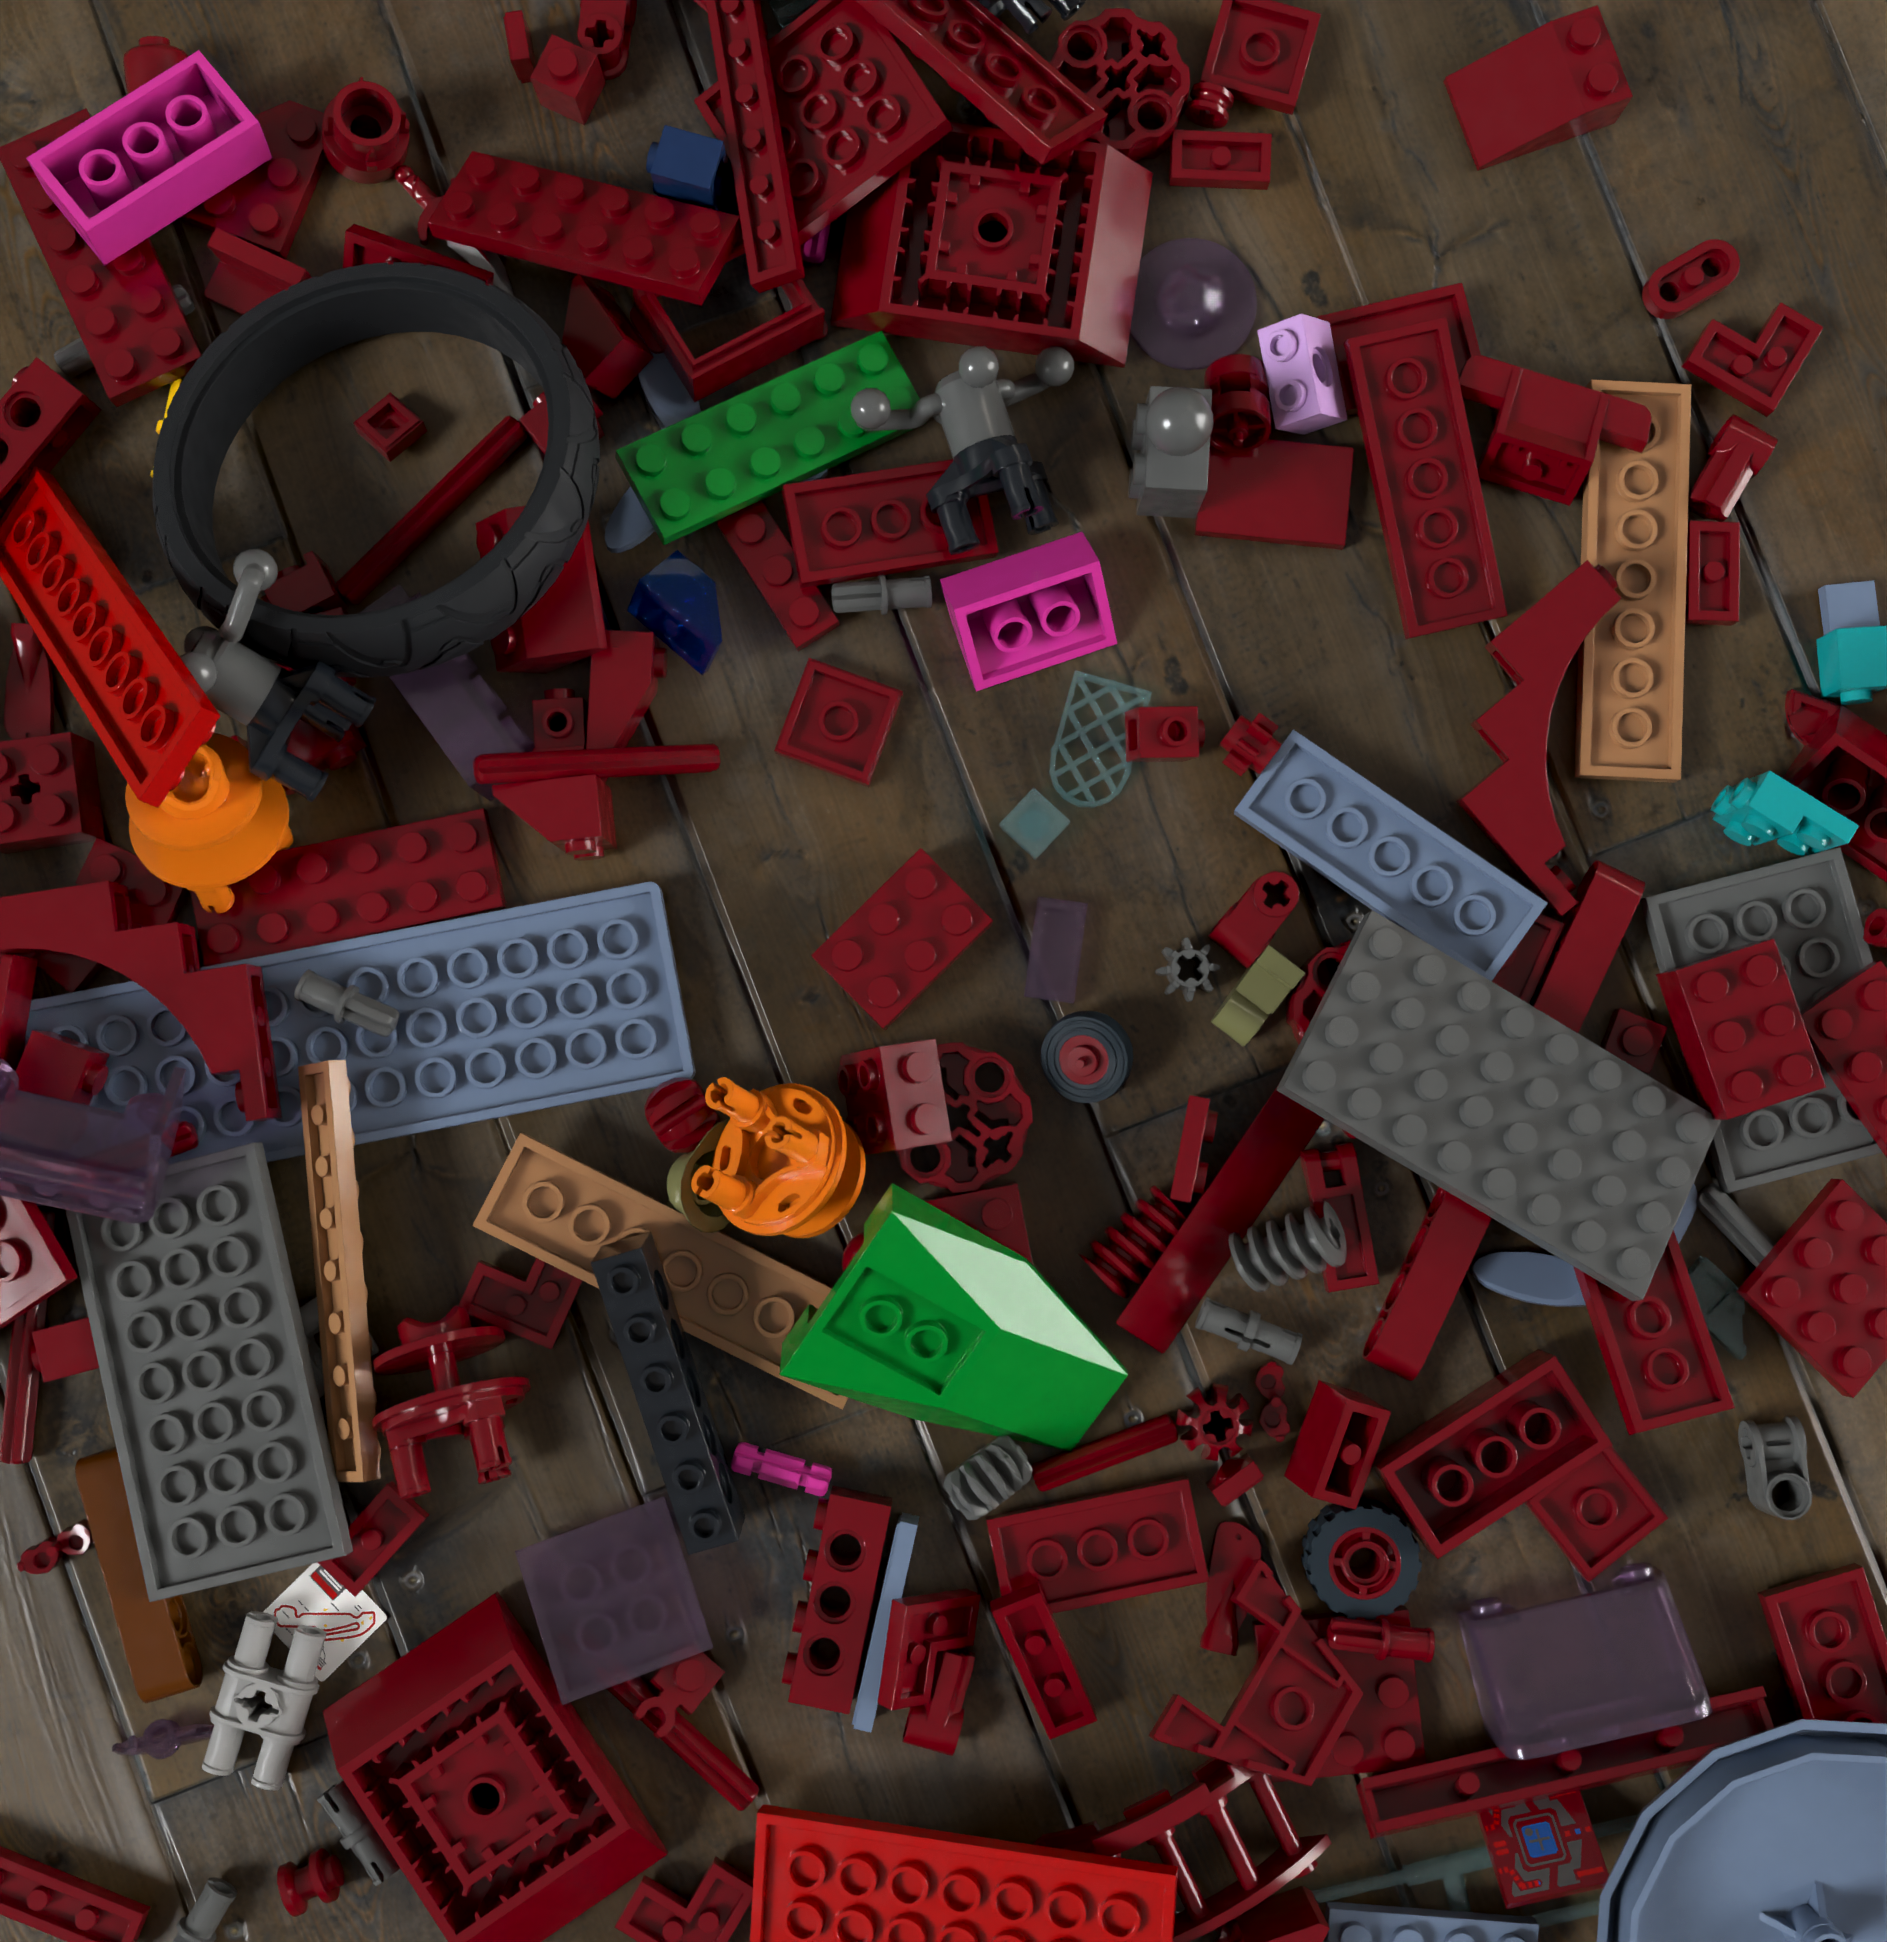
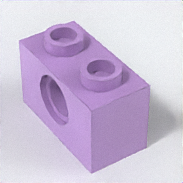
(1302, 374)

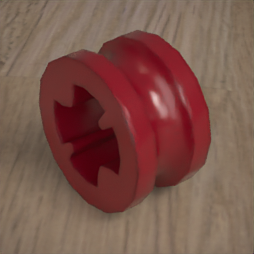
(1209, 105)

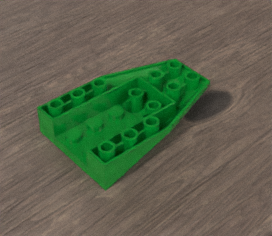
(953, 1333)

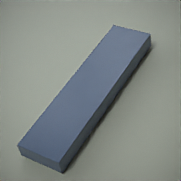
(892, 1589)

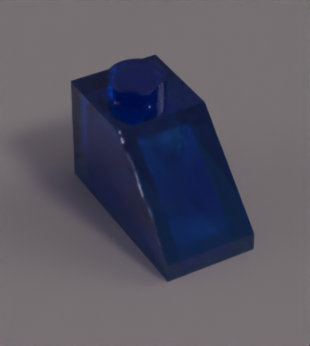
(680, 609)

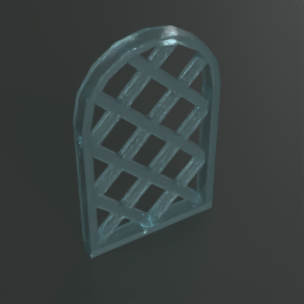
(1111, 685)

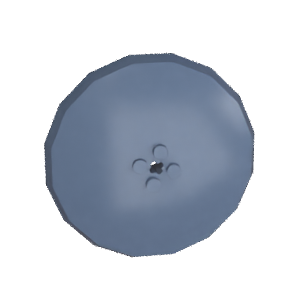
(1761, 1844)

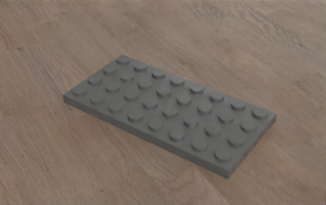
(1500, 1105)
(210, 1380)

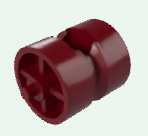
(1238, 403)

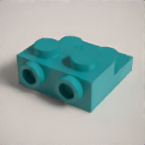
(1773, 809)

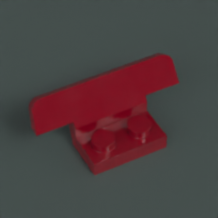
(1547, 427)

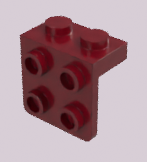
(895, 1096)

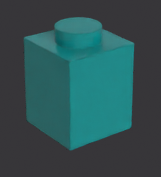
(1853, 663)

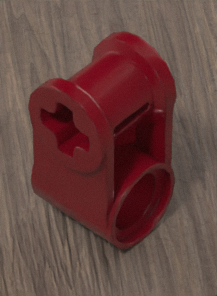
(606, 31)
(1251, 924)

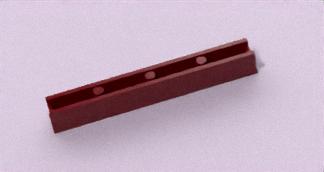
(1492, 1781)

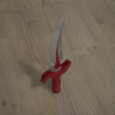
(428, 202)

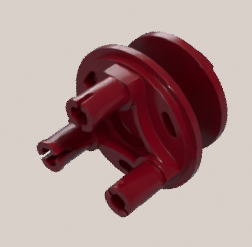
(453, 1408)

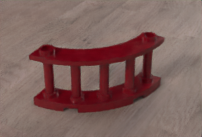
(1155, 1820)

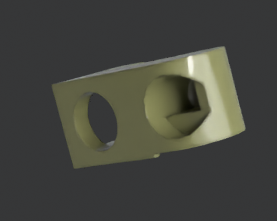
(1257, 995)

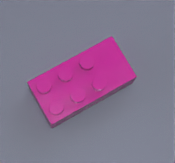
(151, 157)

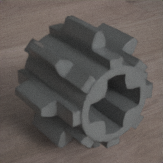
(1201, 970)

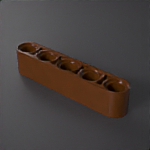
(153, 1633)

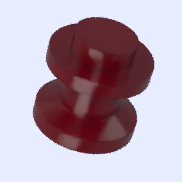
(319, 1878)

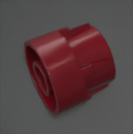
(370, 107)

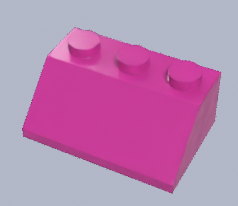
(1030, 610)

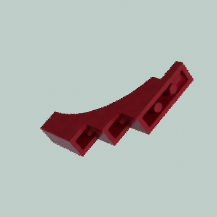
(1514, 799)
(217, 1006)

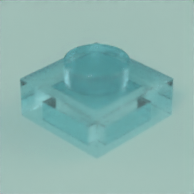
(1034, 823)

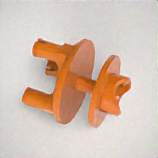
(212, 825)
(781, 1160)

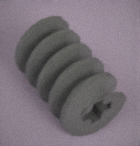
(1289, 1251)

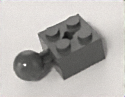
(1173, 453)

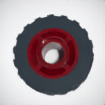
(1382, 1581)

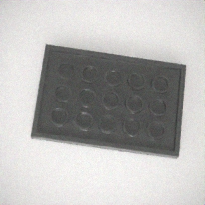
(1820, 939)

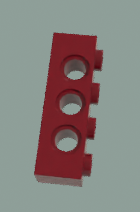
(61, 422)
(832, 1682)

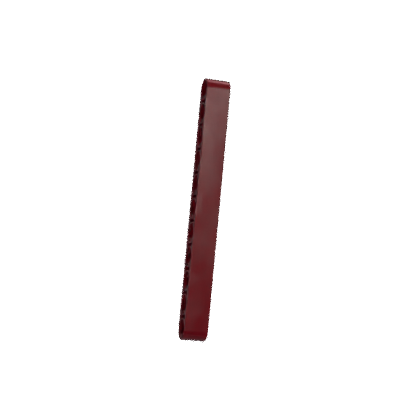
(1451, 1226)

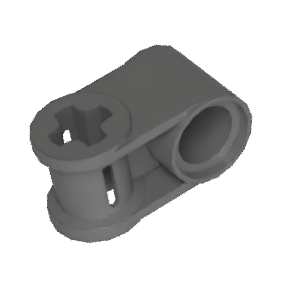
(1774, 1462)

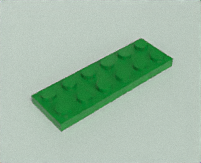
(762, 439)

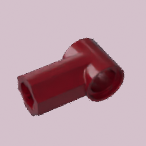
(1735, 457)
(939, 1723)

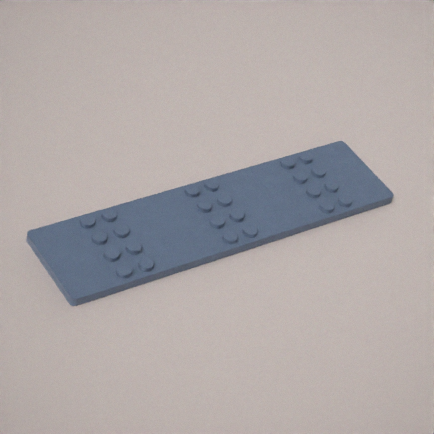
(491, 1023)

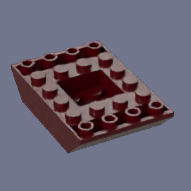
(1055, 279)
(488, 1711)

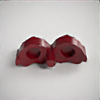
(1275, 1410)
(44, 1557)

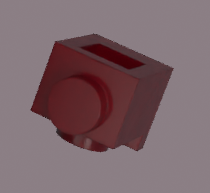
(305, 588)
(560, 703)

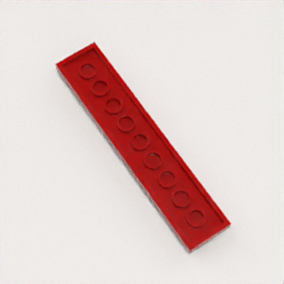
(102, 640)

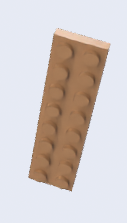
(1635, 653)
(718, 1284)

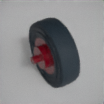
(1087, 1056)

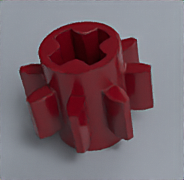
(1250, 744)

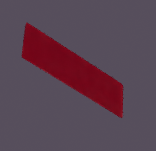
(1226, 1207)

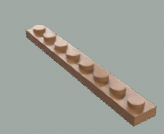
(339, 1270)

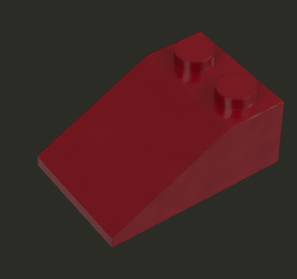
(1540, 89)

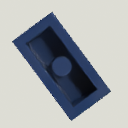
(690, 169)

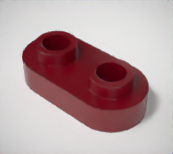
(1688, 282)

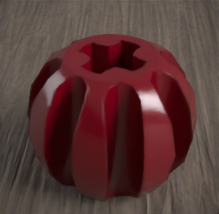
(680, 1114)
(1228, 1429)

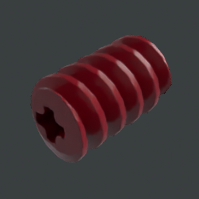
(1136, 1243)

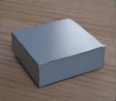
(1848, 605)

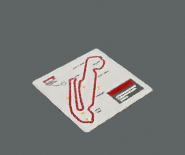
(324, 1603)

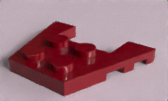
(1287, 1706)

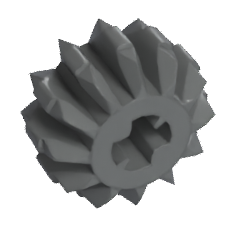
(988, 1477)

